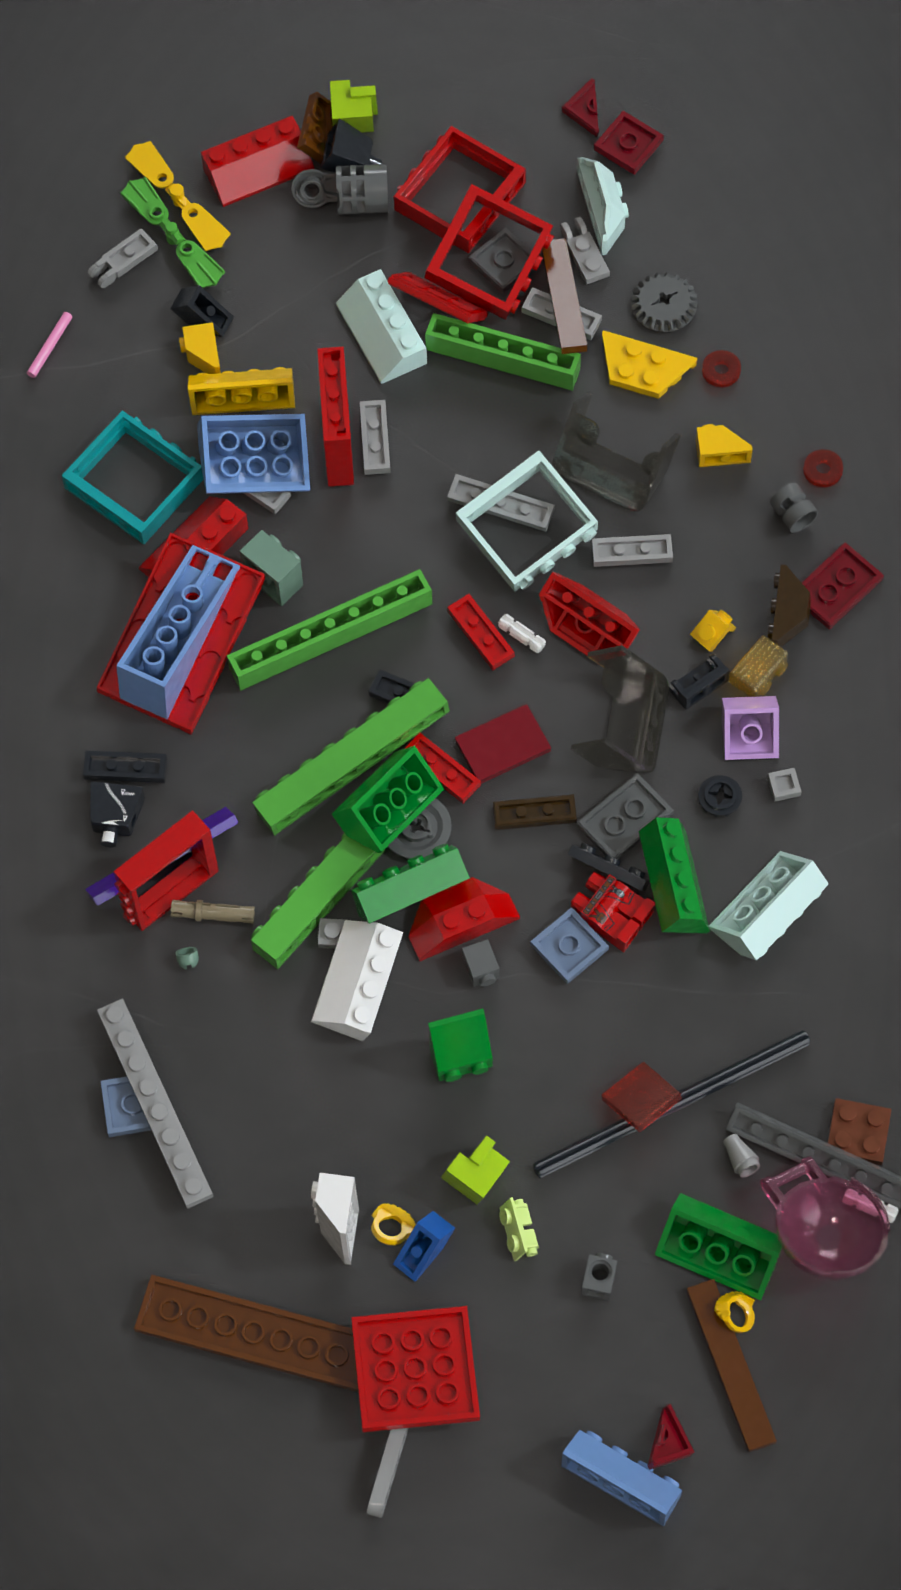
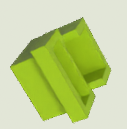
(354, 105)
(477, 1173)

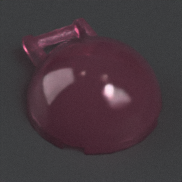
(827, 1224)

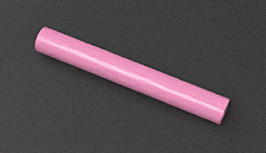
(49, 344)

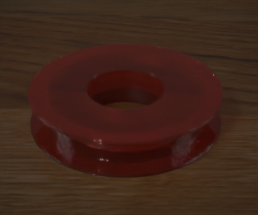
(718, 379)
(823, 479)

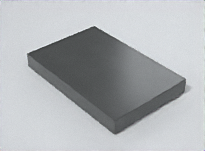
(618, 818)

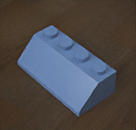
(621, 1477)

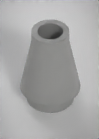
(741, 1156)

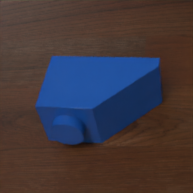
(423, 1245)

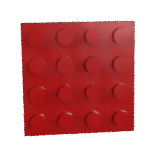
(415, 1369)

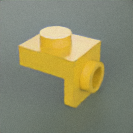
(713, 629)

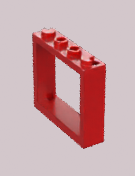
(455, 139)
(468, 292)
(335, 416)
(185, 834)

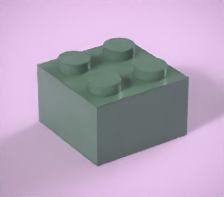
(280, 566)

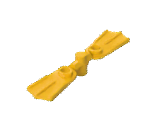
(204, 226)

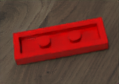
(481, 632)
(449, 772)

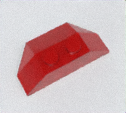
(584, 616)
(459, 916)

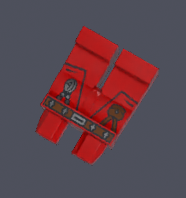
(613, 910)

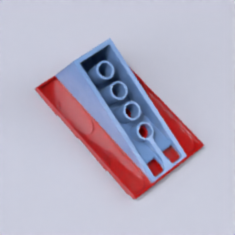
(181, 633)

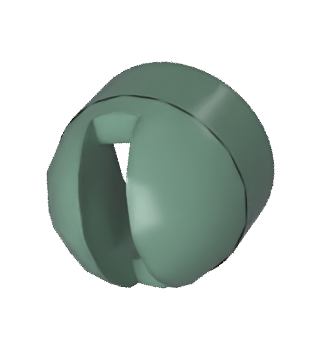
(187, 956)

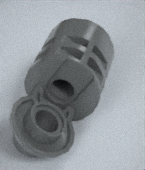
(353, 186)

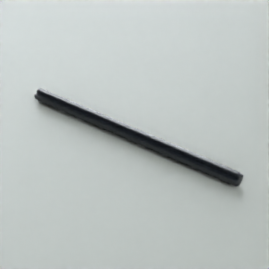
(689, 1095)

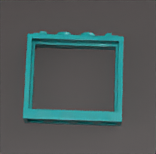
(152, 439)

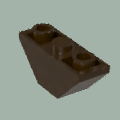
(789, 607)

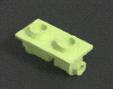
(513, 1217)

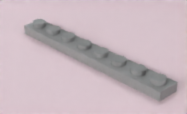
(155, 1103)

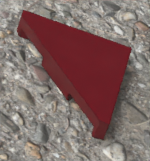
(583, 108)
(670, 1440)

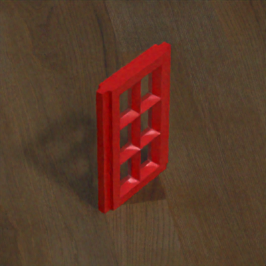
(438, 297)

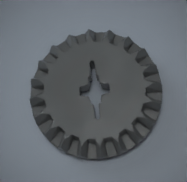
(658, 315)
(437, 830)

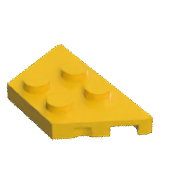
(643, 365)

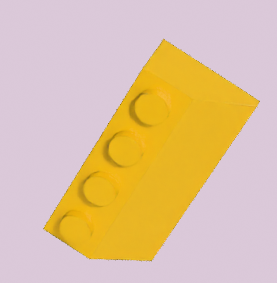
(241, 391)

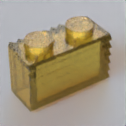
(759, 667)

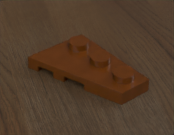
(315, 126)

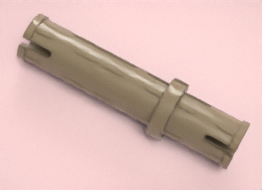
(209, 911)

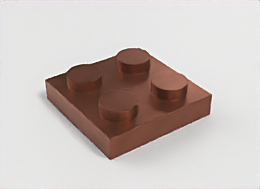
(860, 1129)

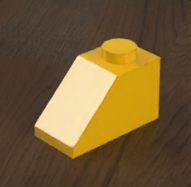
(201, 347)
(720, 446)

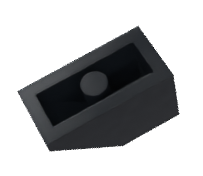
(199, 307)

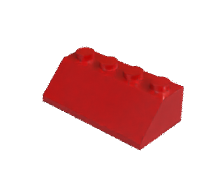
(255, 161)
(212, 525)

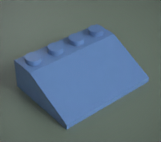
(254, 453)

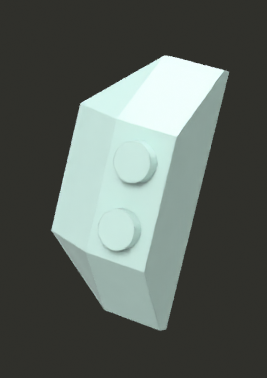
(603, 201)

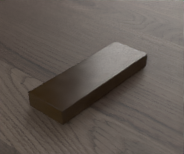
(534, 812)

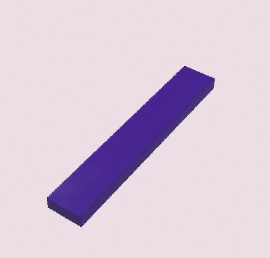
(217, 823)

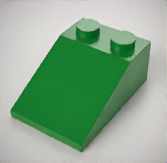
(460, 1045)

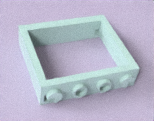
(505, 486)

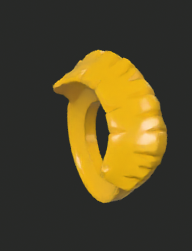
(388, 1211)
(722, 1310)

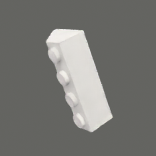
(357, 978)
(336, 1211)

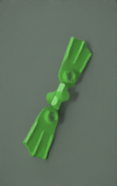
(197, 262)

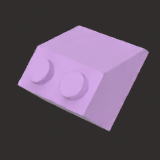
(750, 727)

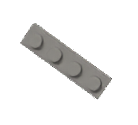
(512, 507)

